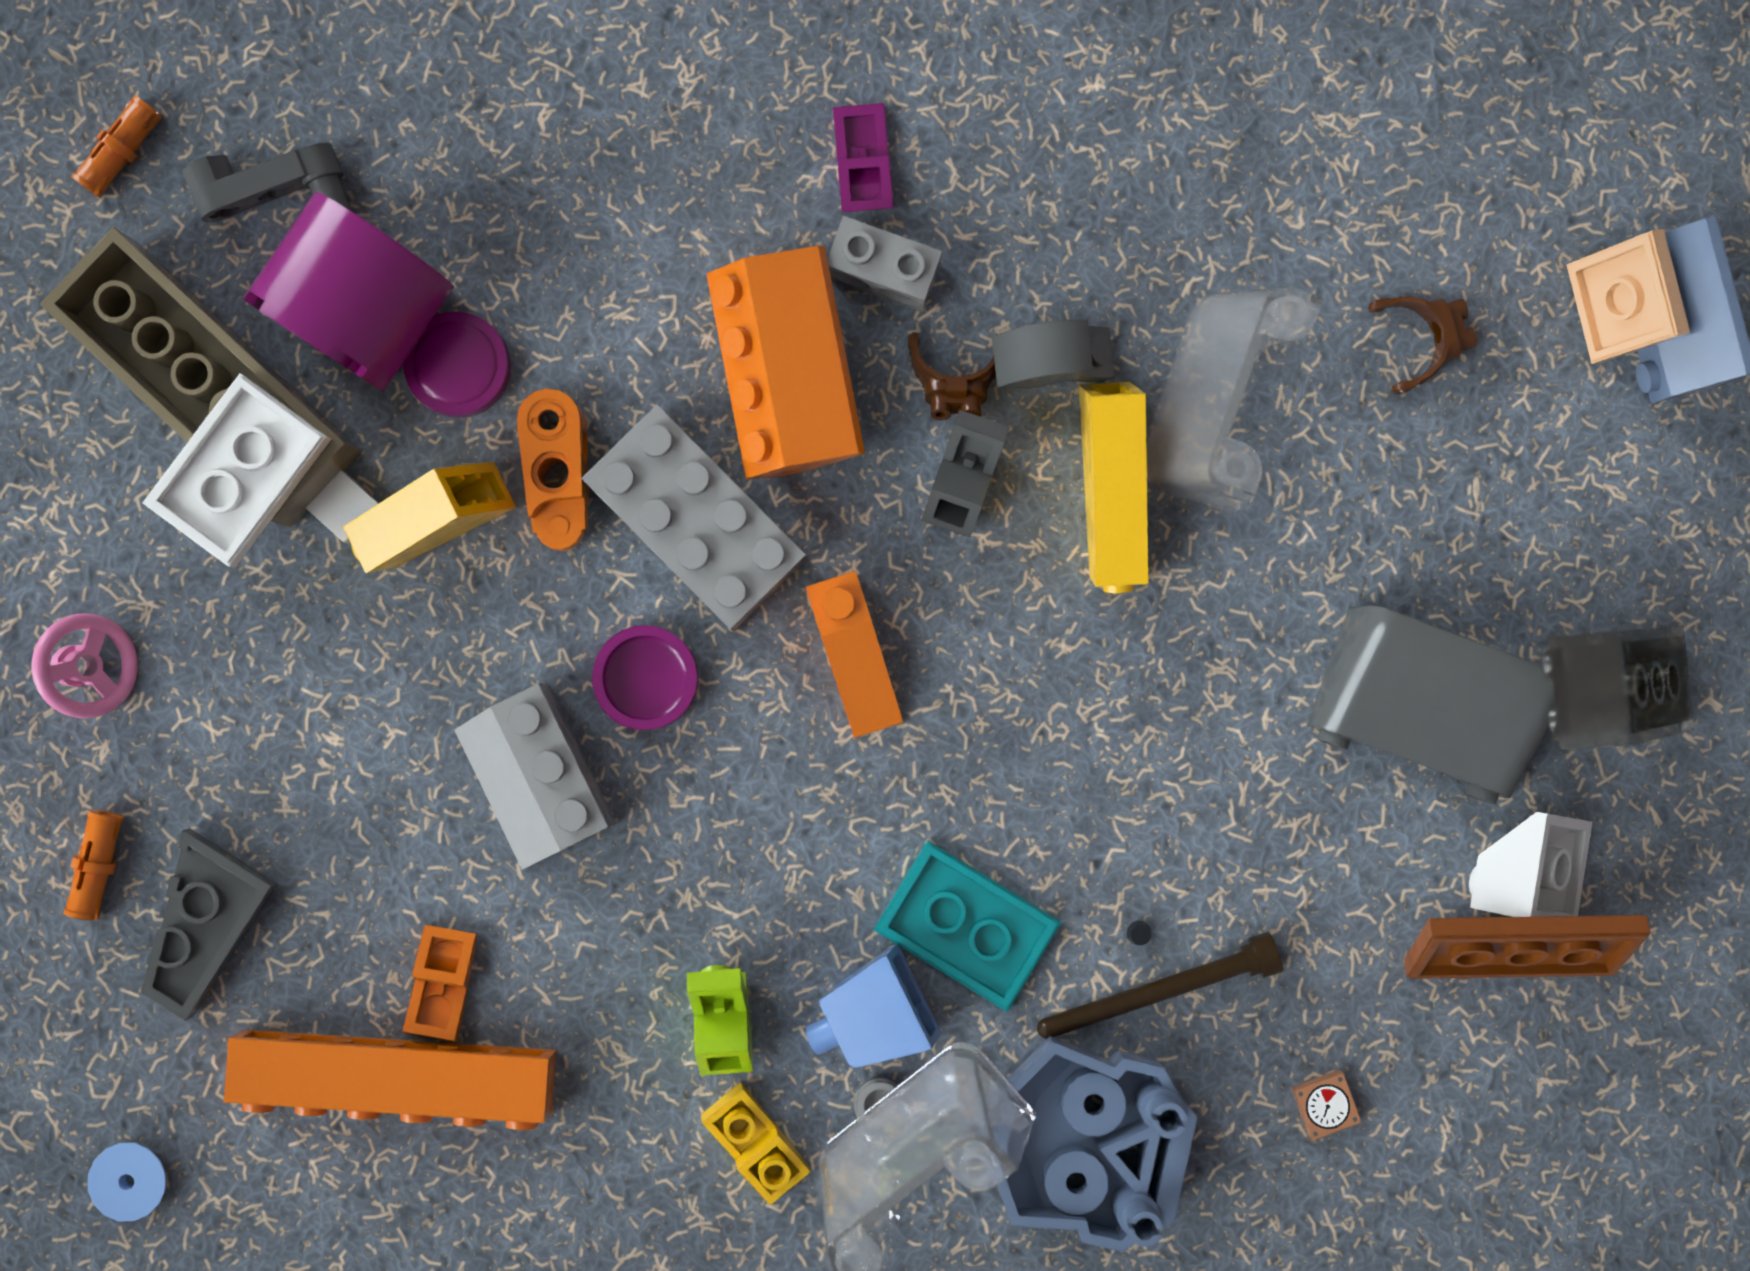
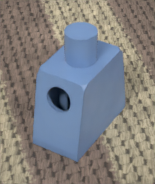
(875, 1014)

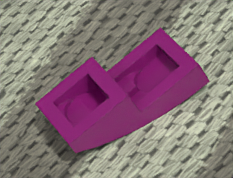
(862, 157)

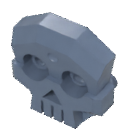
(1138, 1107)

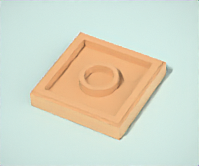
(1628, 297)

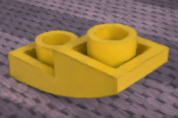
(755, 1143)

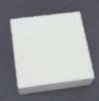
(341, 503)

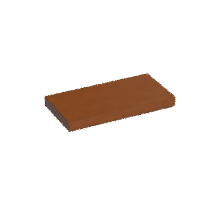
(1525, 946)

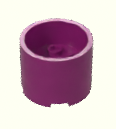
(349, 290)

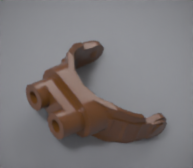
(1445, 323)
(950, 393)

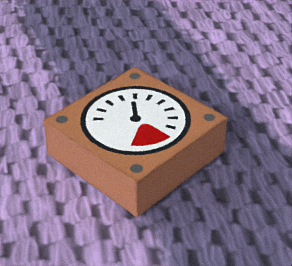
(1326, 1105)

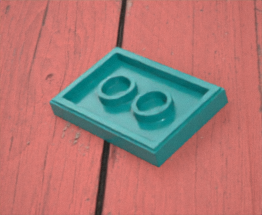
(967, 925)

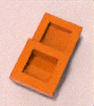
(440, 983)

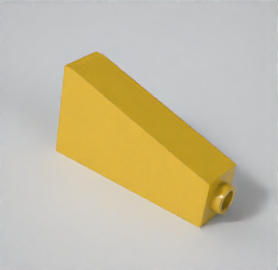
(1115, 483)

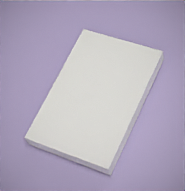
(236, 471)

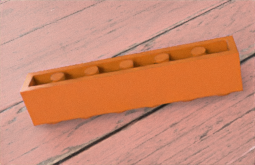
(390, 1077)

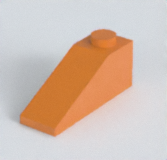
(854, 654)

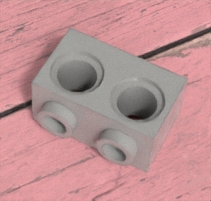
(883, 264)

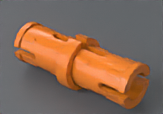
(117, 146)
(93, 865)

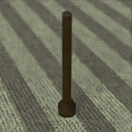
(1256, 958)

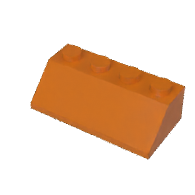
(785, 362)

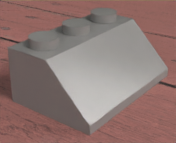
(534, 774)

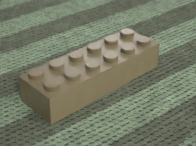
(176, 350)

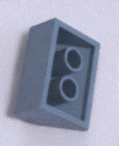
(1718, 340)

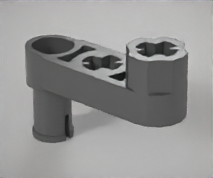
(223, 193)

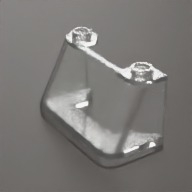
(1204, 388)
(943, 1115)

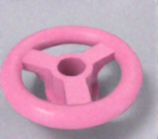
(65, 660)

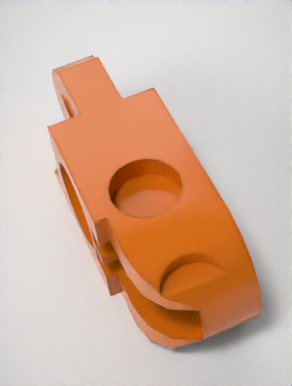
(558, 513)

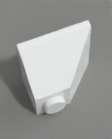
(1533, 869)

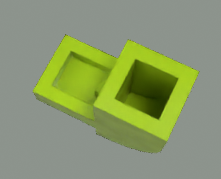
(721, 1020)

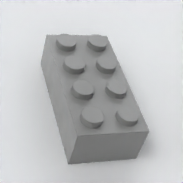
(695, 518)

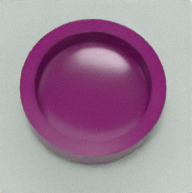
(458, 365)
(645, 677)

